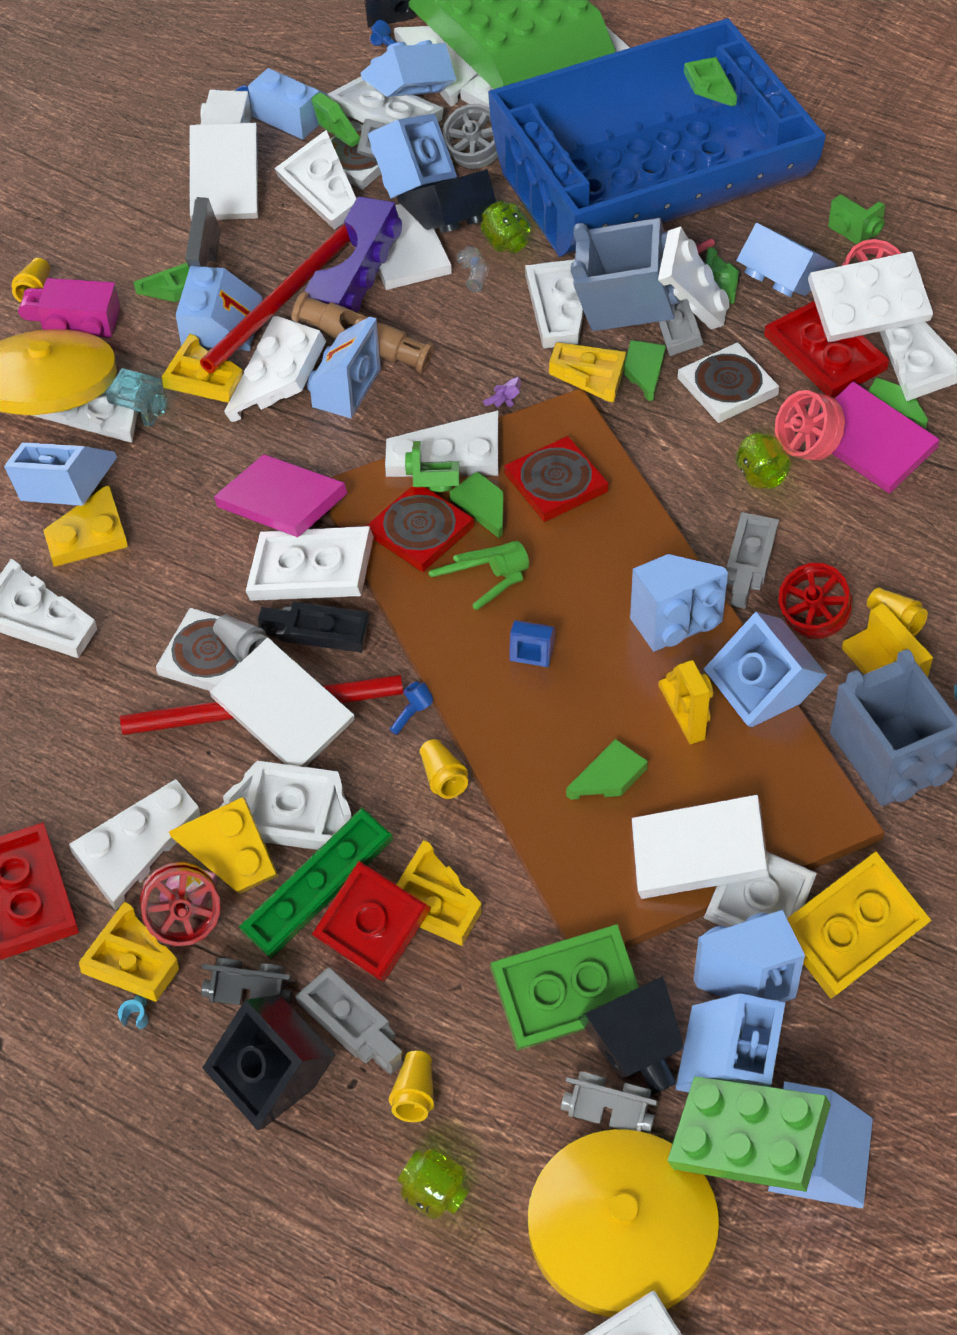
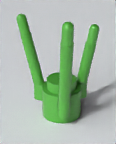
(504, 560)

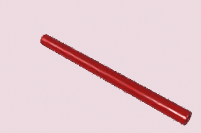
(274, 301)
(213, 712)

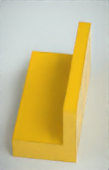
(882, 643)

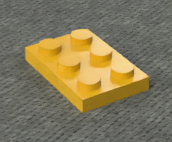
(855, 924)

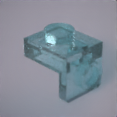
(138, 393)

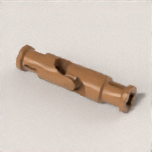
(333, 318)

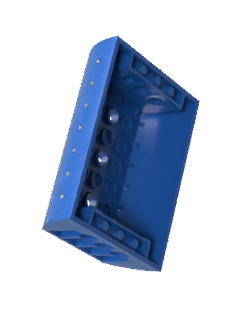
(637, 113)

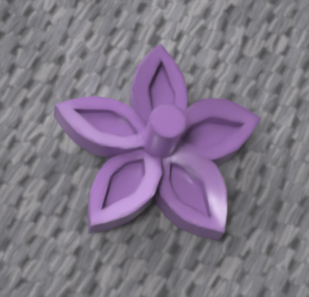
(505, 393)

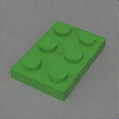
(561, 981)
(750, 1133)

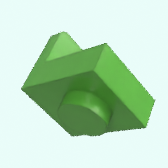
(855, 221)
(435, 475)

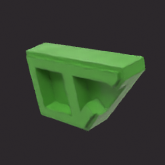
(710, 81)
(724, 274)
(894, 397)
(481, 501)
(609, 773)

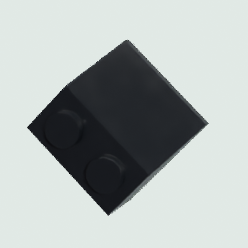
(450, 201)
(267, 1059)

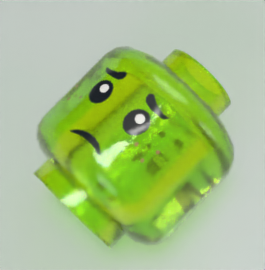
(505, 227)
(763, 461)
(433, 1183)

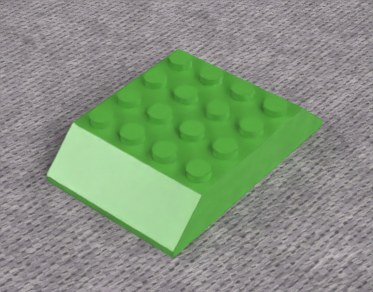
(517, 37)

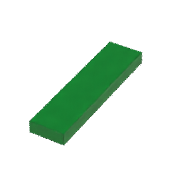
(315, 883)

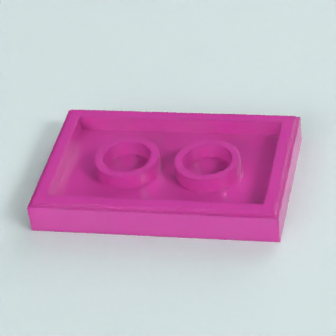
(880, 439)
(280, 495)

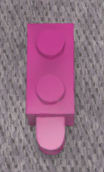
(73, 306)

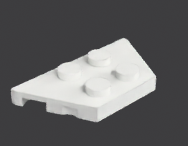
(463, 72)
(277, 366)
(293, 803)

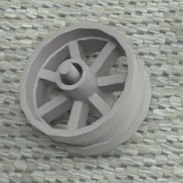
(472, 134)

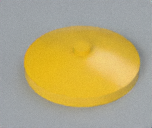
(53, 371)
(621, 1222)

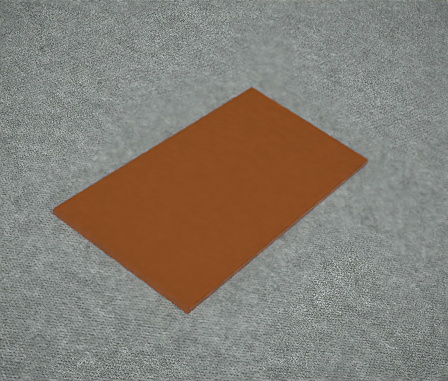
(539, 727)

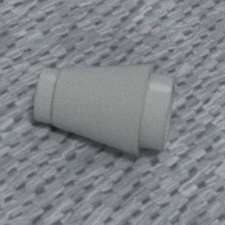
(238, 635)

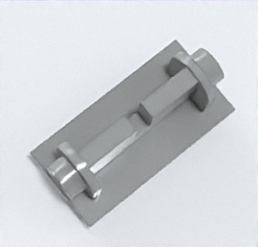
(592, 1096)

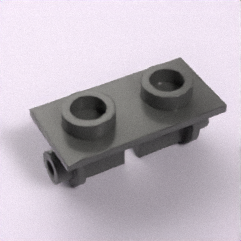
(230, 980)

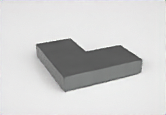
(203, 234)

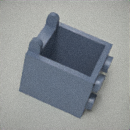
(619, 274)
(895, 730)

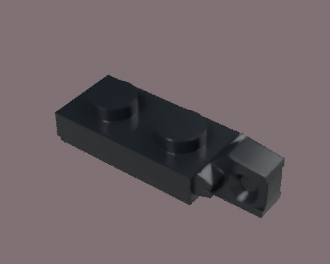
(316, 626)

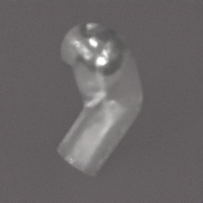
(479, 267)

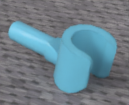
(132, 1006)

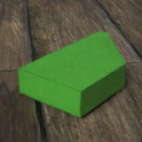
(333, 119)
(165, 284)
(644, 366)

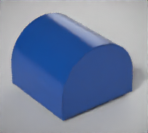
(531, 643)

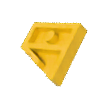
(588, 368)
(188, 376)
(86, 530)
(688, 698)
(229, 845)
(452, 906)
(130, 957)

